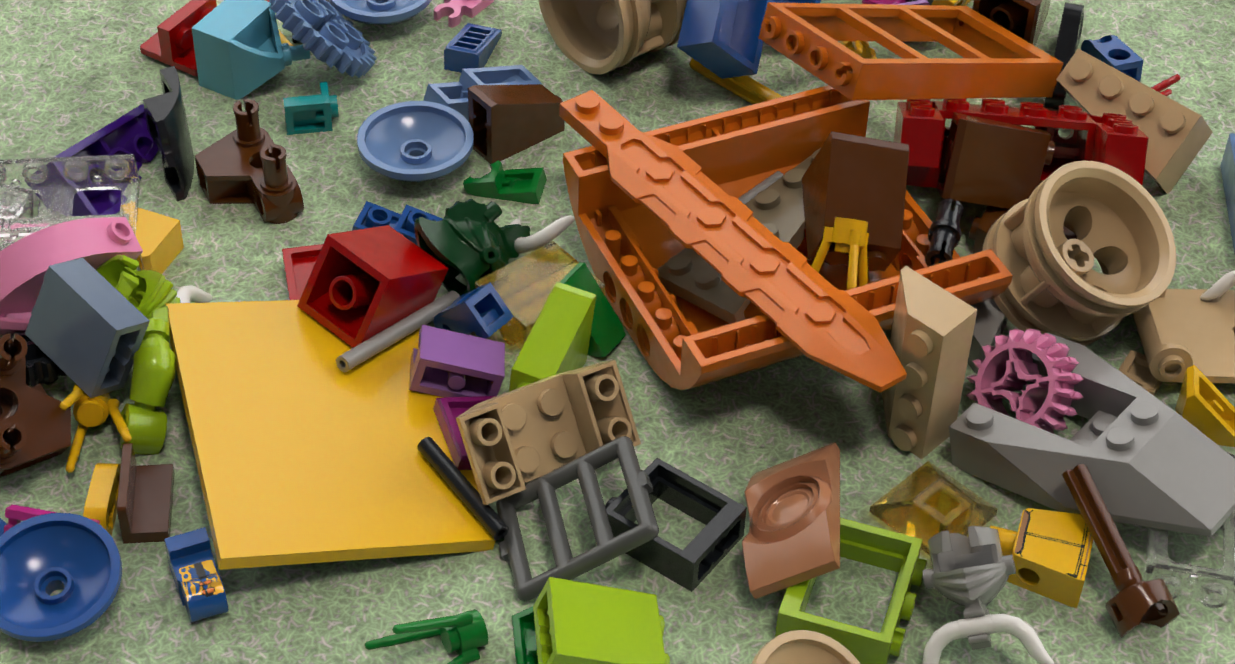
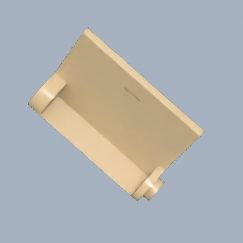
(1188, 331)

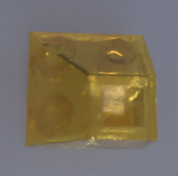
(930, 504)

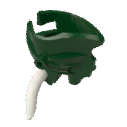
(475, 245)

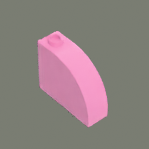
(28, 259)

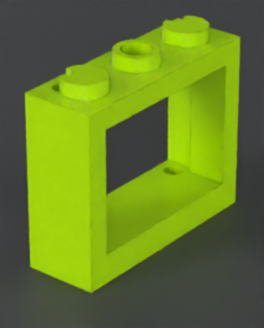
(876, 548)

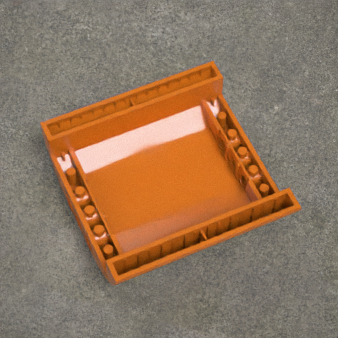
(738, 153)

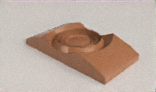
(793, 521)

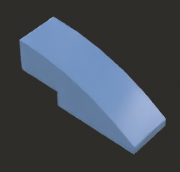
(456, 93)

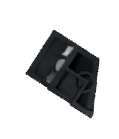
(170, 132)

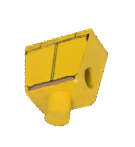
(1049, 553)

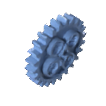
(326, 34)

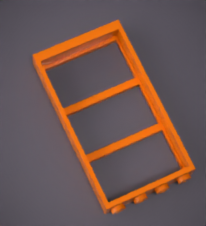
(991, 67)

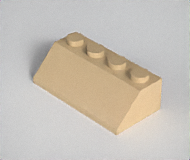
(933, 344)

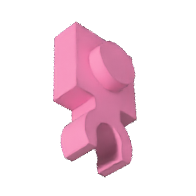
(457, 8)

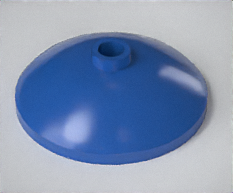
(53, 555)

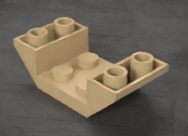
(544, 427)

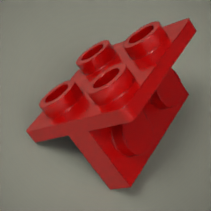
(174, 38)

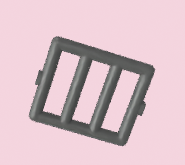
(607, 547)

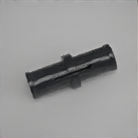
(944, 232)

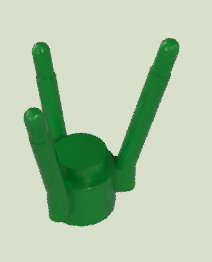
(458, 633)

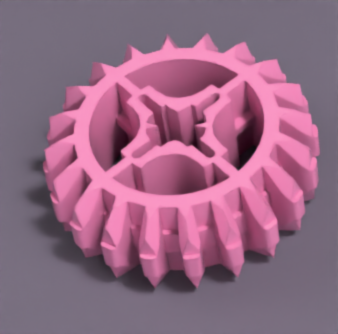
(1011, 365)

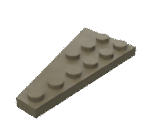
(696, 281)

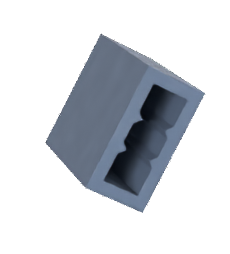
(86, 327)

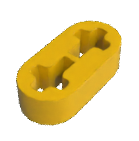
(103, 495)

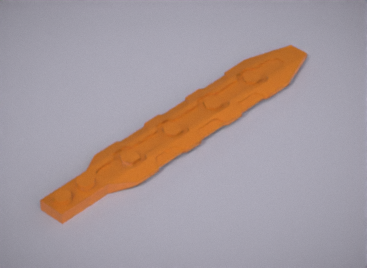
(751, 259)

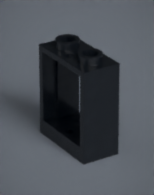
(719, 513)

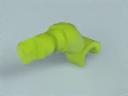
(150, 384)

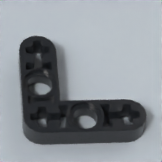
(1067, 43)

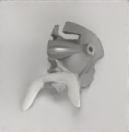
(972, 575)

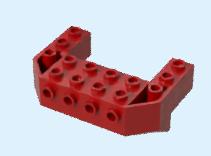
(1093, 137)

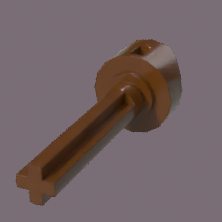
(1137, 599)

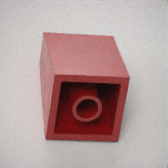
(369, 282)

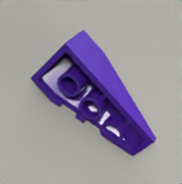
(120, 137)

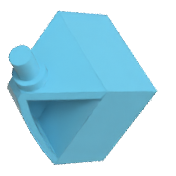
(241, 47)

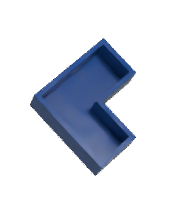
(725, 34)

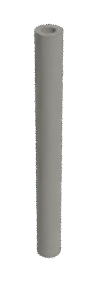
(394, 333)

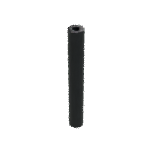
(462, 488)

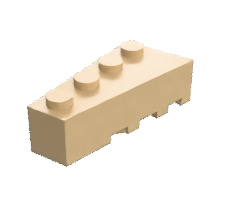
(1172, 129)

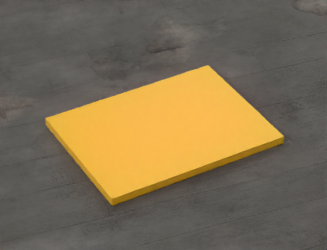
(308, 455)

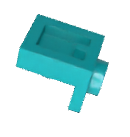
(311, 112)

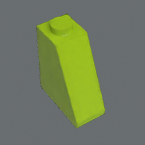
(558, 337)

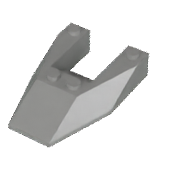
(1138, 450)

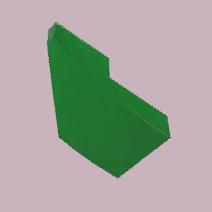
(511, 185)

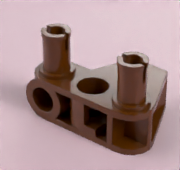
(250, 170)
(30, 420)

